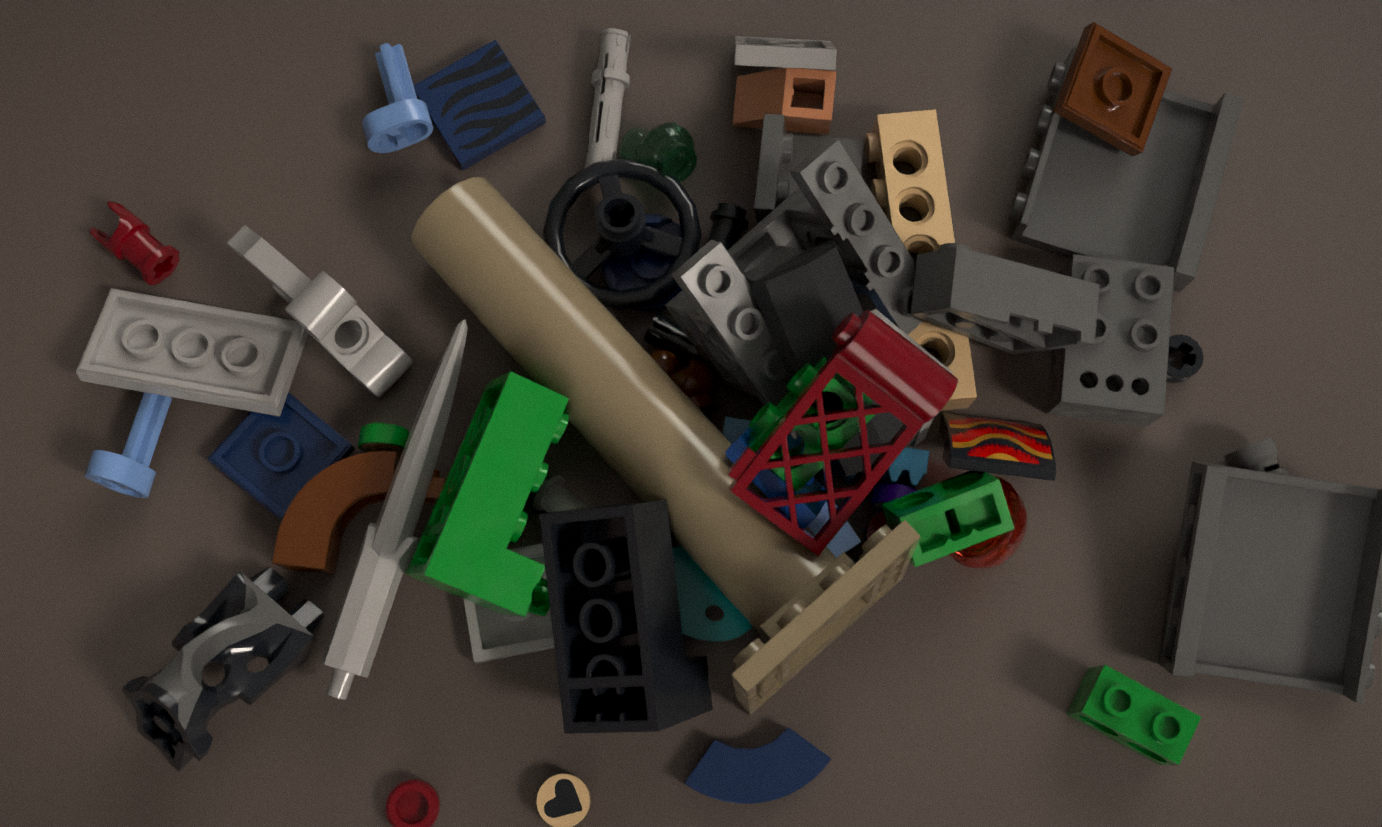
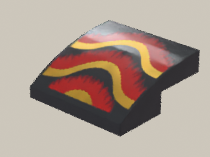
(997, 446)

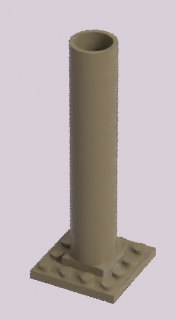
(653, 437)

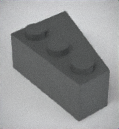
(1003, 301)

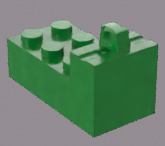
(485, 497)

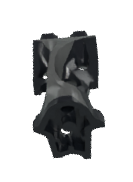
(244, 624)

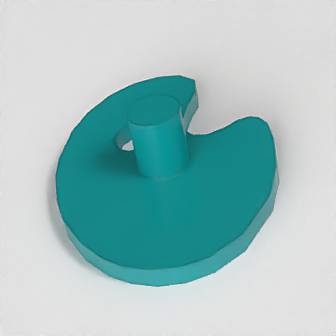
(695, 595)

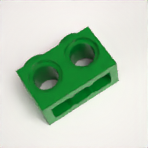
(838, 431)
(952, 514)
(1133, 715)

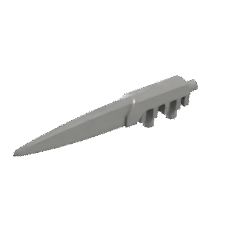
(390, 541)

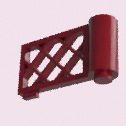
(888, 372)

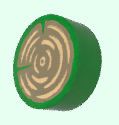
(382, 437)

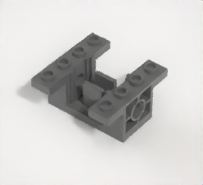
(716, 294)

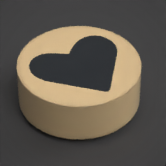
(563, 800)

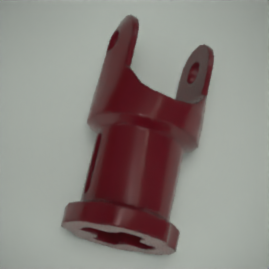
(138, 246)

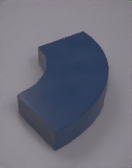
(757, 773)

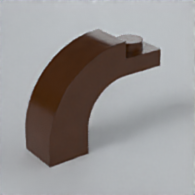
(328, 502)

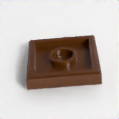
(1113, 89)

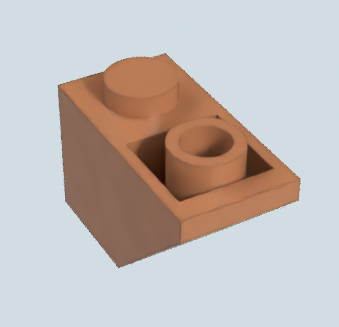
(797, 93)

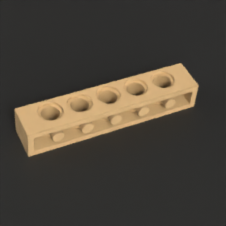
(916, 140)

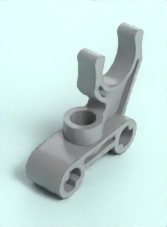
(328, 316)

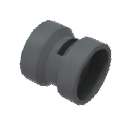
(1257, 456)

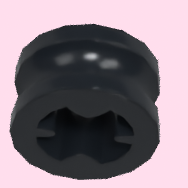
(1193, 354)

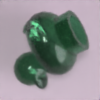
(665, 147)

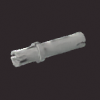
(609, 83)

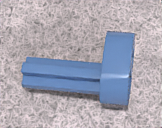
(406, 117)
(131, 471)

